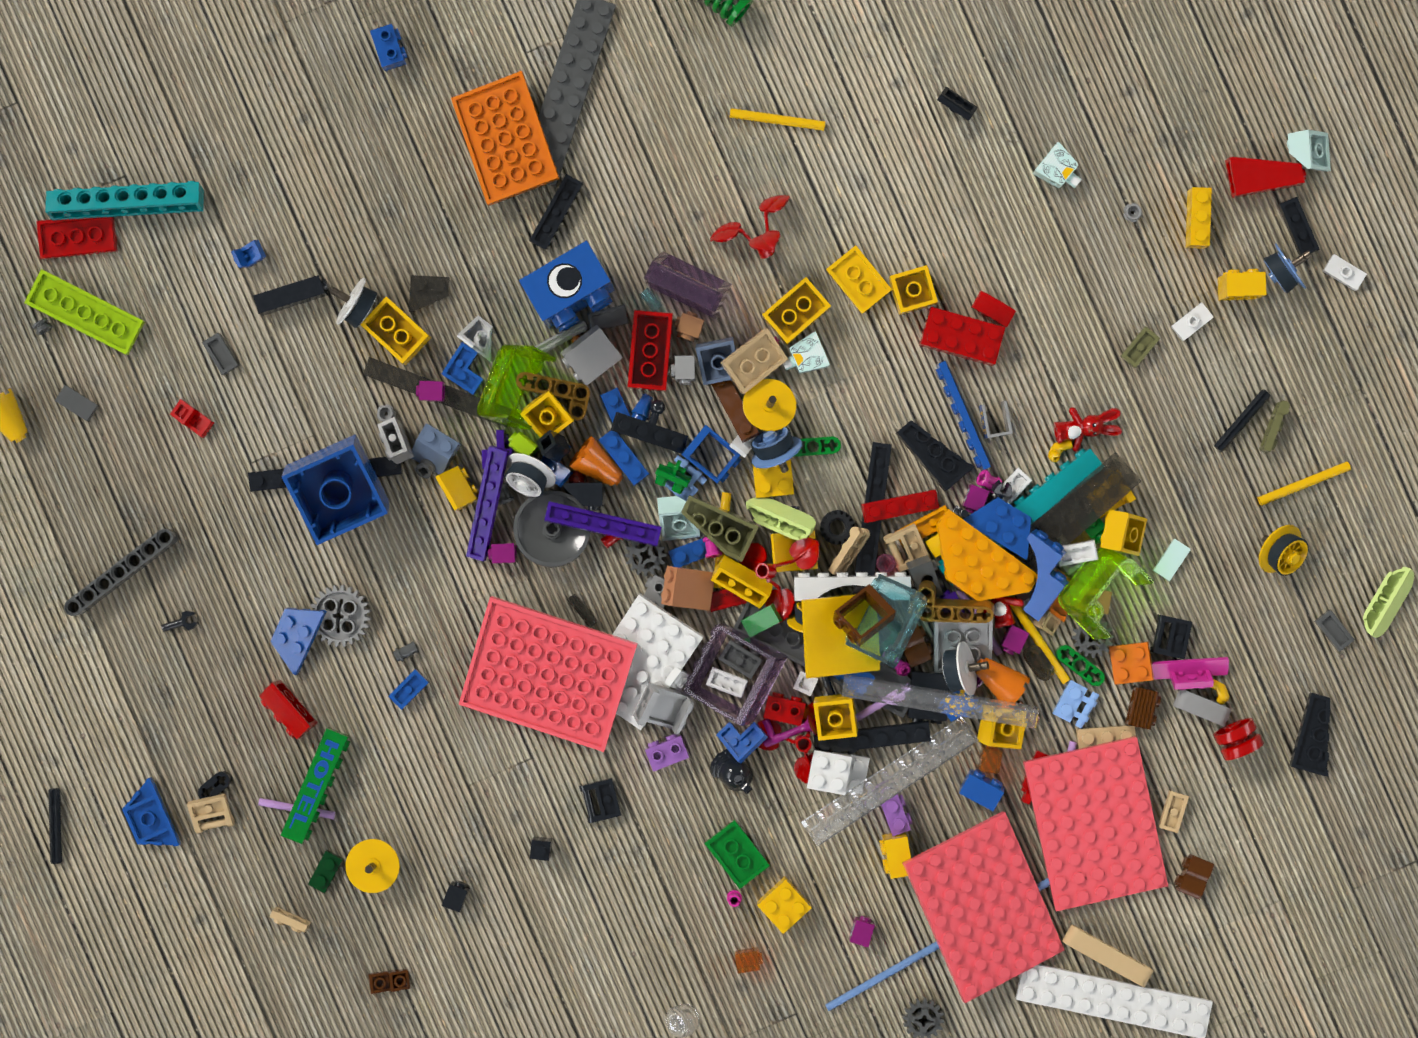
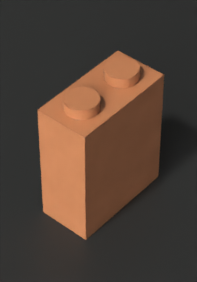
(687, 588)

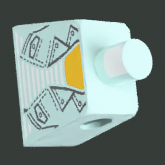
(1058, 168)
(807, 355)

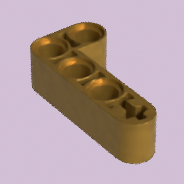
(553, 383)
(955, 606)

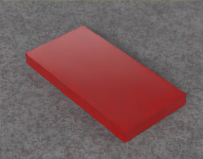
(76, 237)

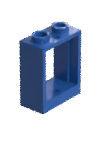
(696, 443)

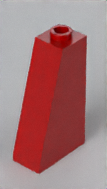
(1257, 176)

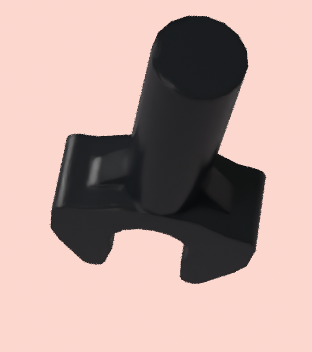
(1006, 492)
(960, 512)
(180, 622)

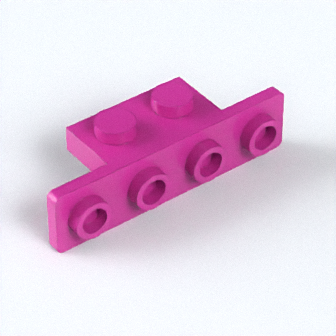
(1191, 672)

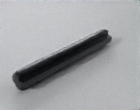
(1242, 420)
(55, 826)

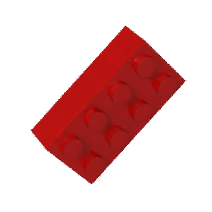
(962, 336)
(650, 350)

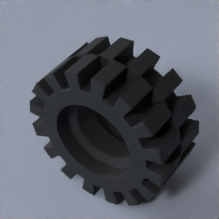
(828, 519)

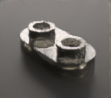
(1038, 662)

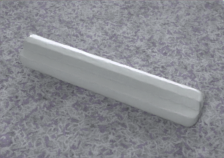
(562, 337)

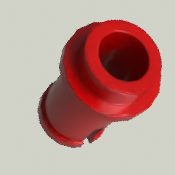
(609, 540)

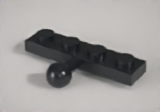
(649, 431)

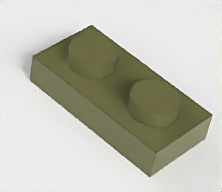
(1140, 347)

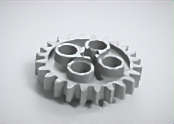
(357, 617)

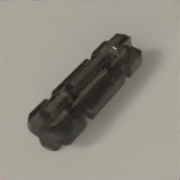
(582, 610)

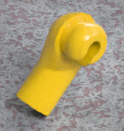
(1057, 449)
(1222, 692)

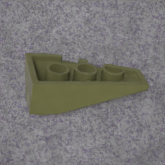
(725, 529)

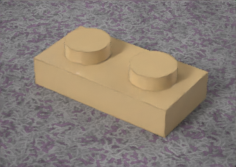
(1173, 811)
(283, 917)

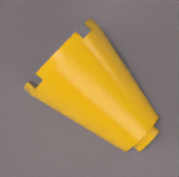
(11, 419)

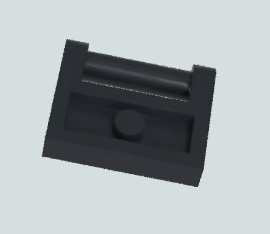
(1177, 638)
(606, 799)

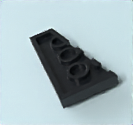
(934, 456)
(1312, 740)

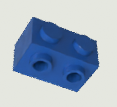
(388, 47)
(982, 789)

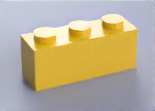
(1198, 217)
(741, 581)

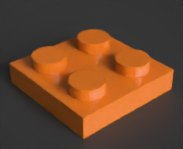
(1131, 663)

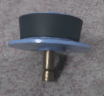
(1284, 270)
(775, 449)

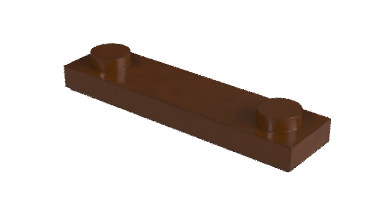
(734, 408)

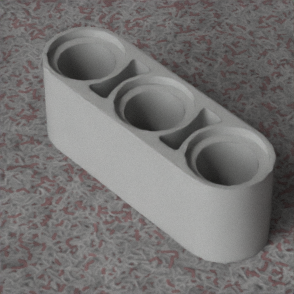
(1202, 707)

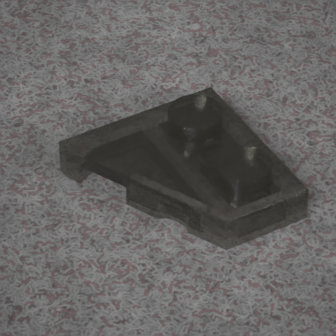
(427, 291)

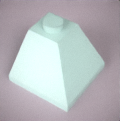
(1310, 149)
(672, 521)

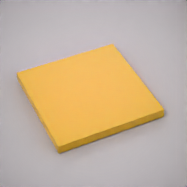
(825, 643)

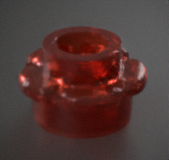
(576, 477)

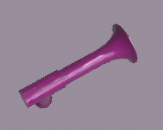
(773, 739)

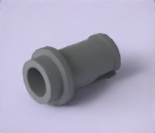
(405, 651)

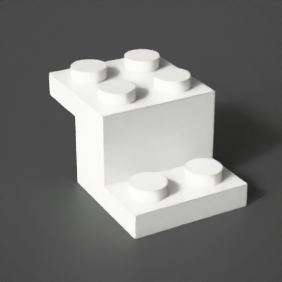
(836, 771)

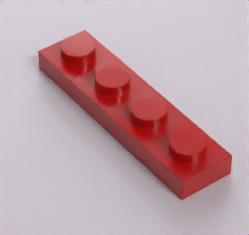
(900, 506)

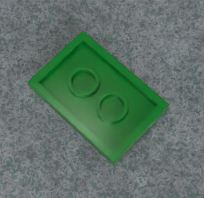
(737, 854)

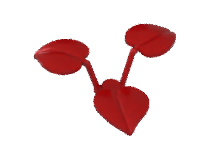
(764, 243)
(805, 555)
(801, 742)

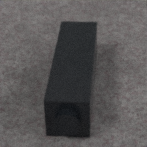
(291, 295)

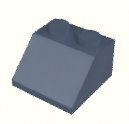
(709, 359)
(436, 447)

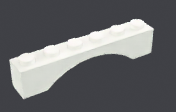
(813, 586)

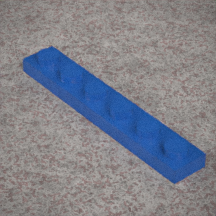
(965, 424)

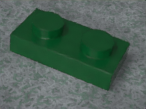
(325, 871)

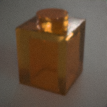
(990, 759)
(748, 960)

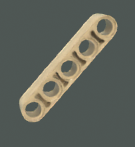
(1107, 955)

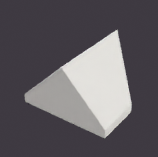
(478, 336)

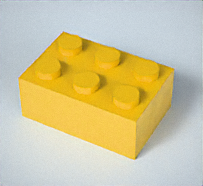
(796, 311)
(395, 331)

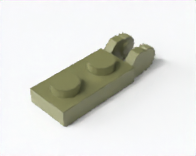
(1274, 426)

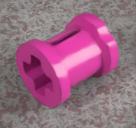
(989, 480)
(712, 550)

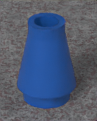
(642, 408)

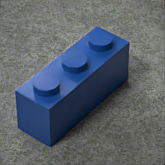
(624, 457)

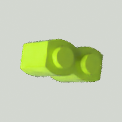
(523, 444)

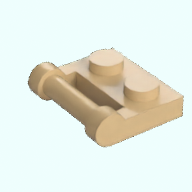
(912, 544)
(209, 808)

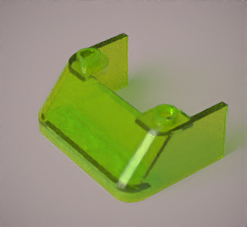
(501, 394)
(1091, 580)

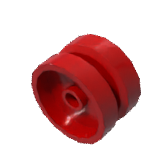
(1238, 739)

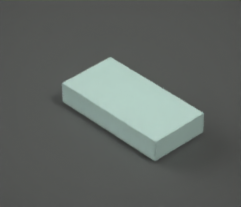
(1171, 559)

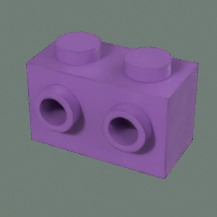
(666, 752)
(895, 815)

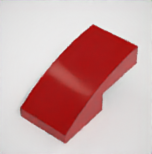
(993, 308)
(192, 418)

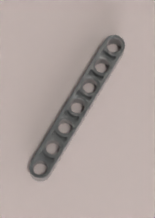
(112, 576)

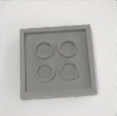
(949, 634)

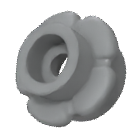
(1137, 212)
(387, 408)

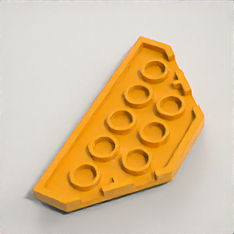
(979, 564)

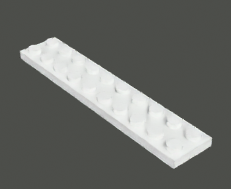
(1115, 1000)

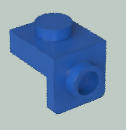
(249, 254)

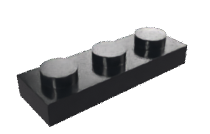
(1298, 226)

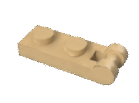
(849, 550)

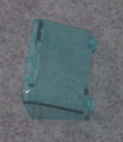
(890, 642)

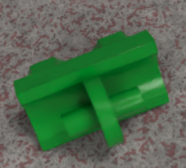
(674, 473)

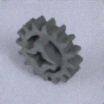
(641, 567)
(1083, 647)
(915, 1017)

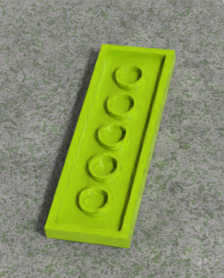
(84, 312)

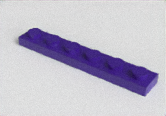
(487, 503)
(602, 523)

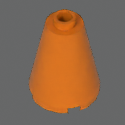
(596, 463)
(1003, 681)

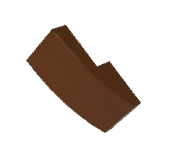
(389, 981)

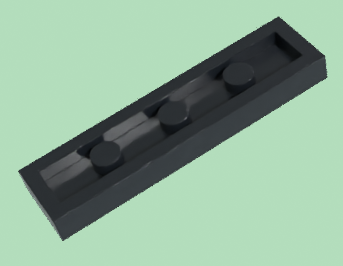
(556, 212)

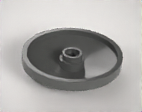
(548, 542)

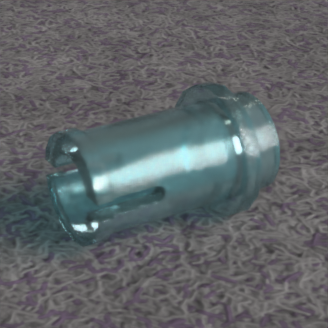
(650, 299)

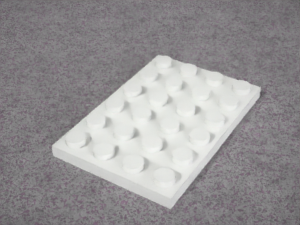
(662, 646)

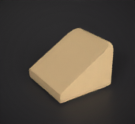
(1048, 623)

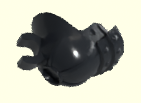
(732, 773)

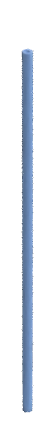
(896, 968)

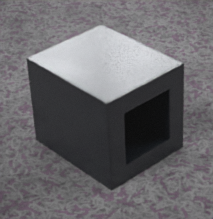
(553, 446)
(541, 848)
(455, 896)

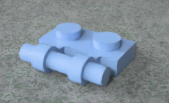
(696, 476)
(1070, 701)

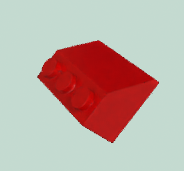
(287, 709)

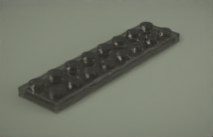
(1084, 504)

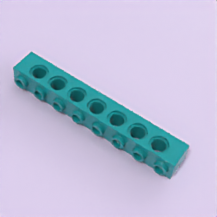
(134, 205)

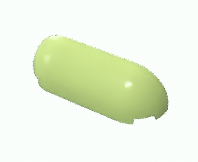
(781, 518)
(1388, 601)

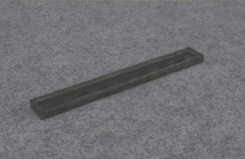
(408, 381)

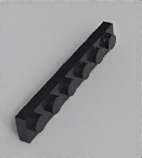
(878, 737)

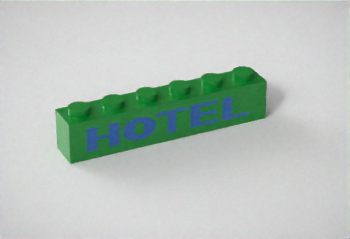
(315, 785)

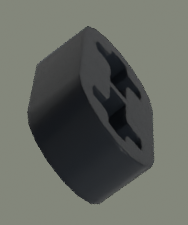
(212, 783)

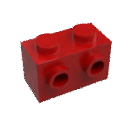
(784, 709)

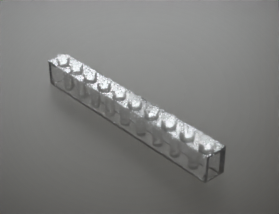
(940, 701)
(889, 781)

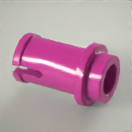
(902, 668)
(734, 893)

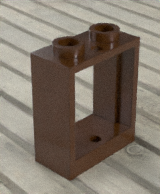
(877, 602)

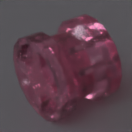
(885, 563)

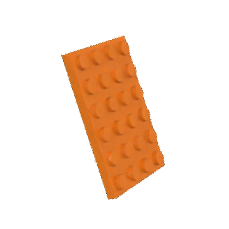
(505, 138)

